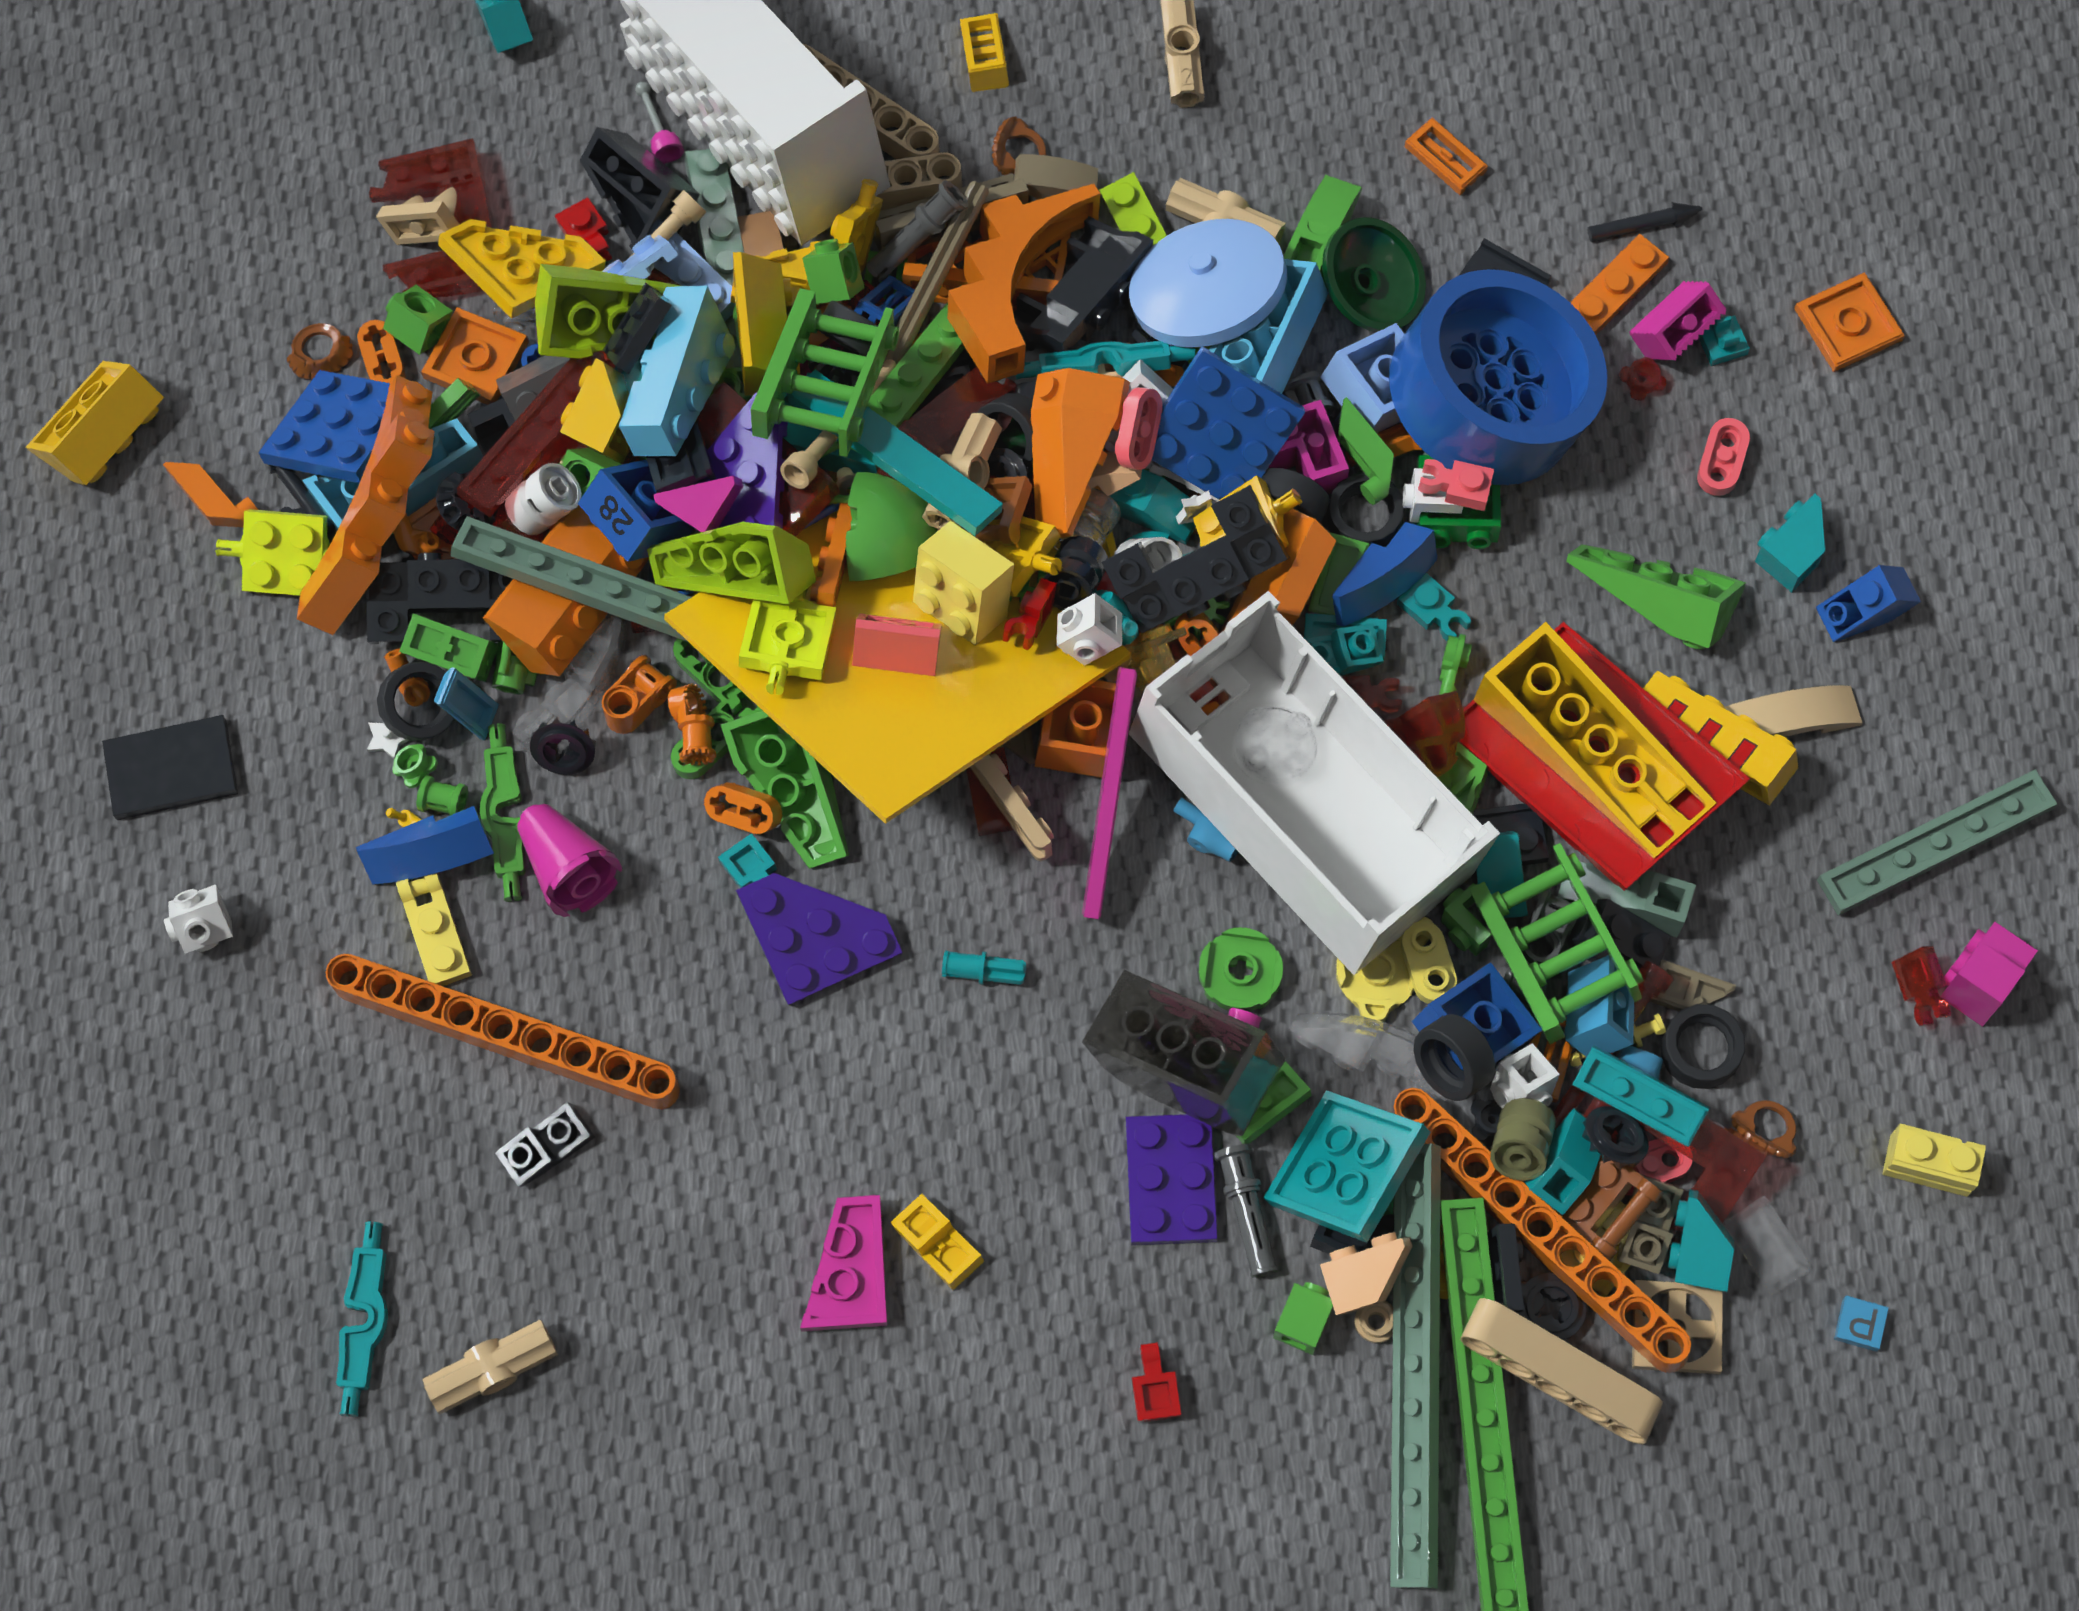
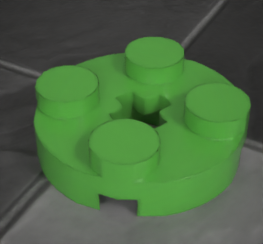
(1225, 952)

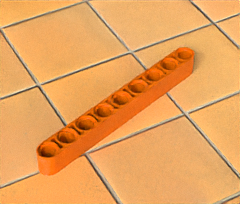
(488, 1017)
(1561, 1238)

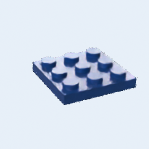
(1222, 425)
(329, 427)

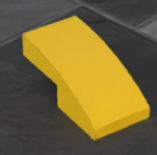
(937, 1241)

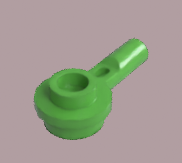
(1455, 656)

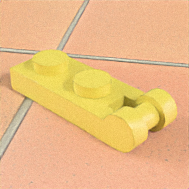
(434, 930)

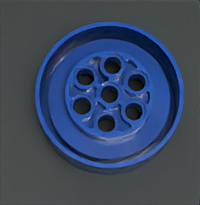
(1498, 375)

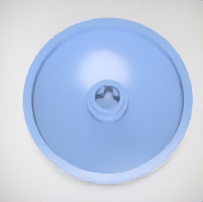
(1208, 283)

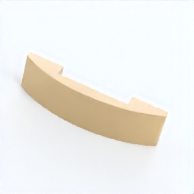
(1802, 710)

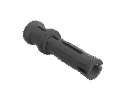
(928, 220)
(1242, 1190)

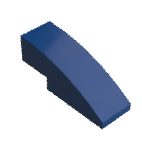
(1385, 573)
(426, 848)

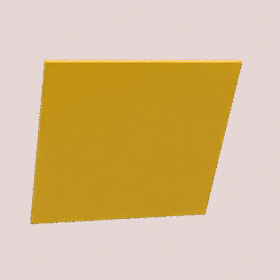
(895, 731)

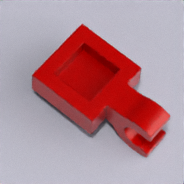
(585, 221)
(1035, 611)
(1155, 1392)

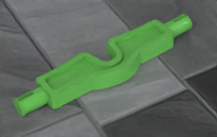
(500, 792)

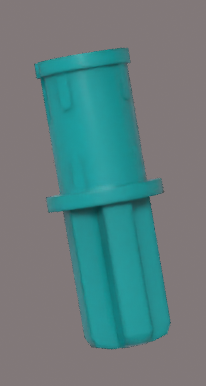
(983, 968)

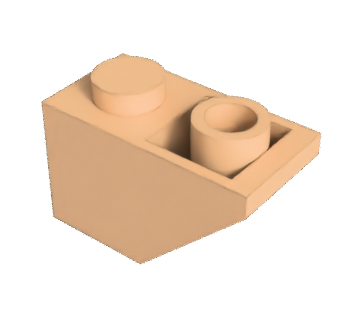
(1366, 1276)

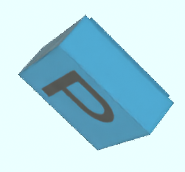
(1861, 1323)

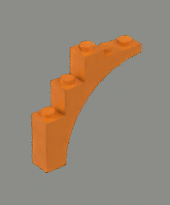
(1012, 241)
(375, 511)

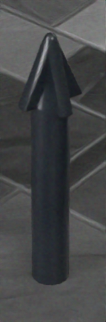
(1676, 214)
(300, 493)

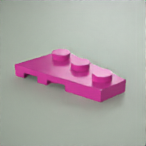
(851, 1272)

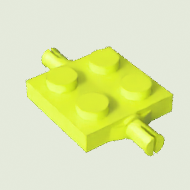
(278, 550)
(787, 640)

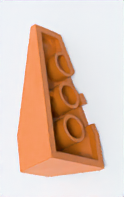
(1070, 427)

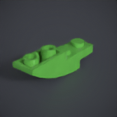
(1327, 211)

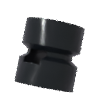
(1079, 571)

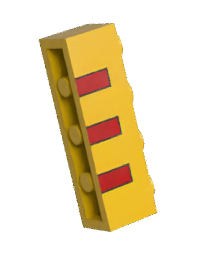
(1759, 755)

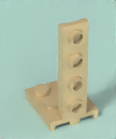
(1014, 806)

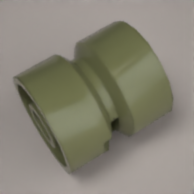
(1523, 1139)

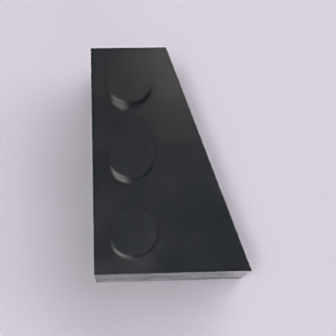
(632, 182)

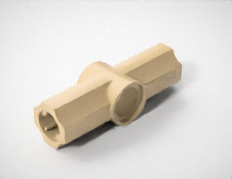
(1185, 65)
(1201, 204)
(969, 459)
(489, 1366)

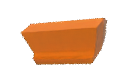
(1295, 577)

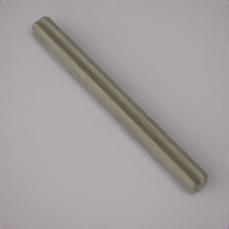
(938, 270)

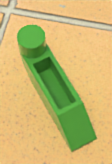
(1367, 451)

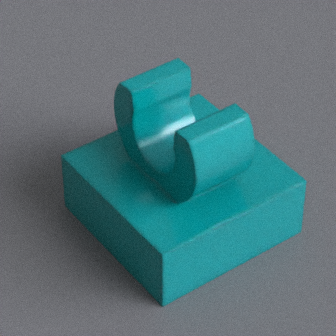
(1724, 341)

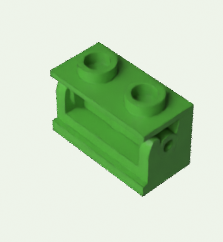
(449, 647)

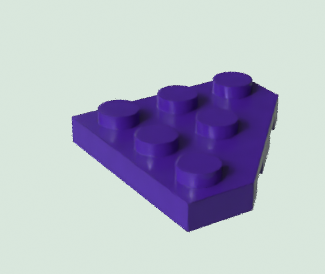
(756, 463)
(814, 935)

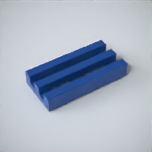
(868, 302)

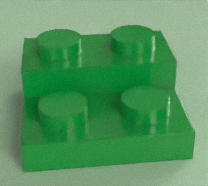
(1472, 526)

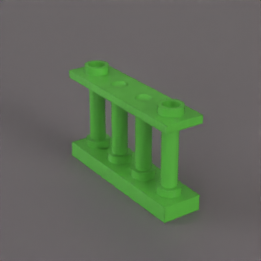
(794, 348)
(1534, 976)

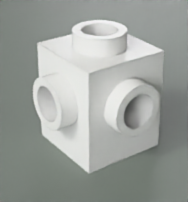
(1089, 629)
(198, 919)
(1524, 1076)

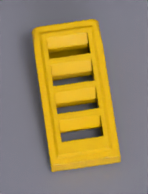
(987, 73)

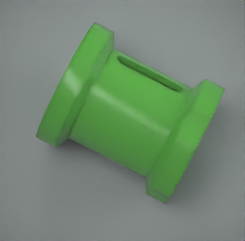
(441, 796)

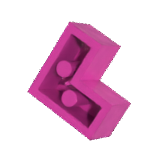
(1314, 449)
(1986, 972)

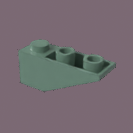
(1652, 897)

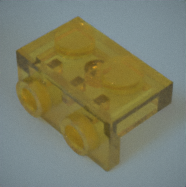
(1152, 655)

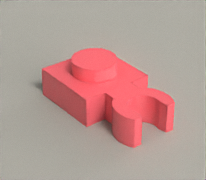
(1465, 484)

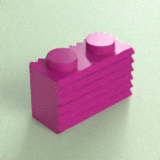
(1678, 321)

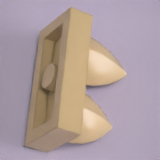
(420, 220)

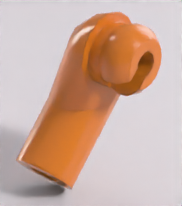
(414, 540)
(414, 690)

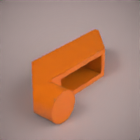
(207, 495)

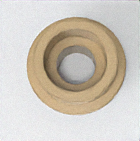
(1370, 1334)

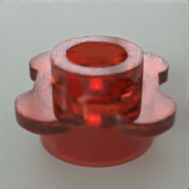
(1642, 367)

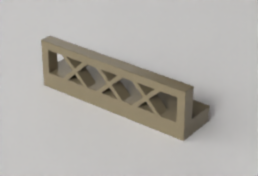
(896, 218)

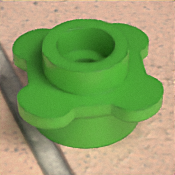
(413, 764)

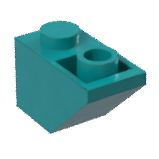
(504, 23)
(1796, 546)
(1568, 1165)
(1705, 1246)

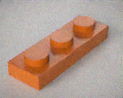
(1619, 282)
(832, 559)

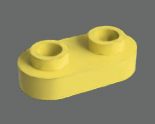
(1427, 961)

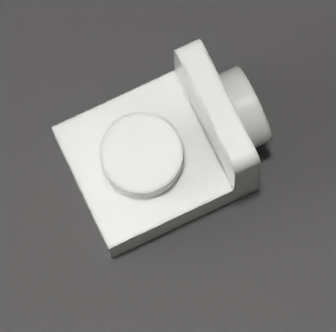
(1422, 502)

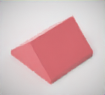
(896, 644)

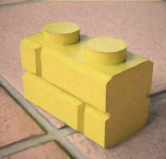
(1934, 1160)

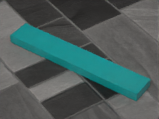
(912, 464)

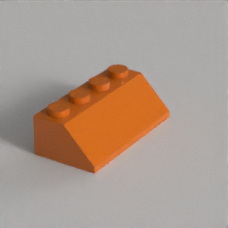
(544, 626)

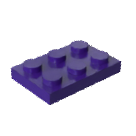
(1170, 1180)

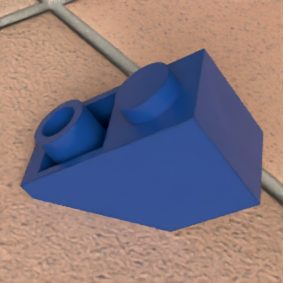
(1868, 602)

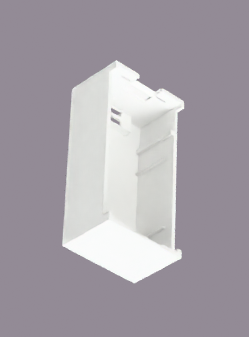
(760, 105)
(1354, 842)

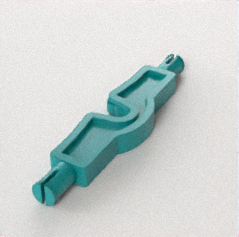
(1118, 354)
(359, 1341)

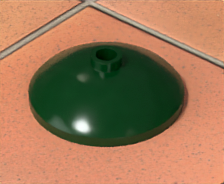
(1386, 267)

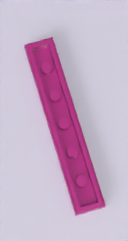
(1109, 793)

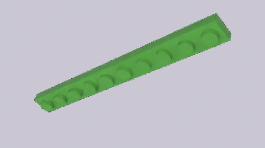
(1482, 1413)

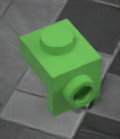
(1464, 928)

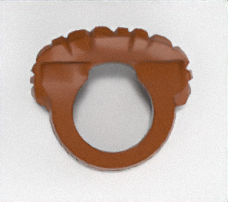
(1011, 129)
(339, 355)
(1780, 1146)

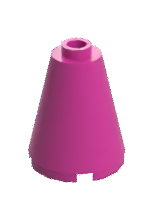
(566, 860)

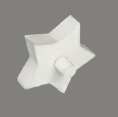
(1193, 506)
(384, 740)

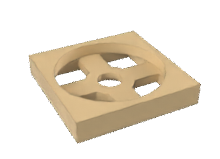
(1709, 1363)

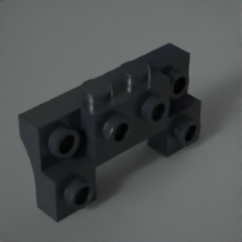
(1087, 291)
(1203, 574)
(428, 587)

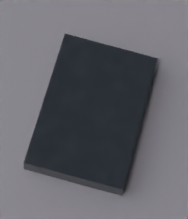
(169, 767)

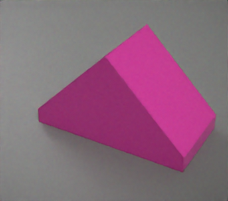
(703, 503)

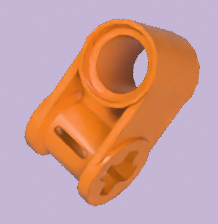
(641, 689)

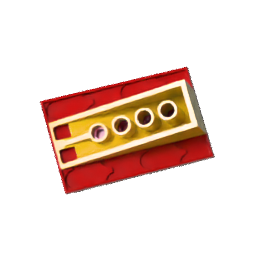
(1594, 753)

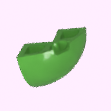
(884, 527)

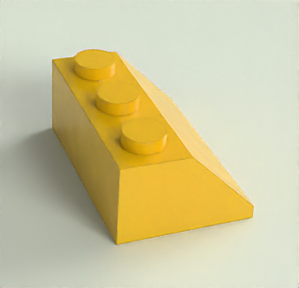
(760, 313)
(96, 422)

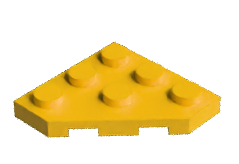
(509, 261)

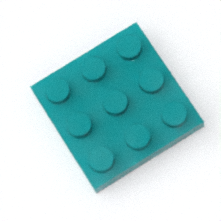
(1347, 1165)

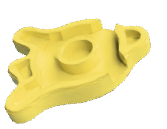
(1381, 983)

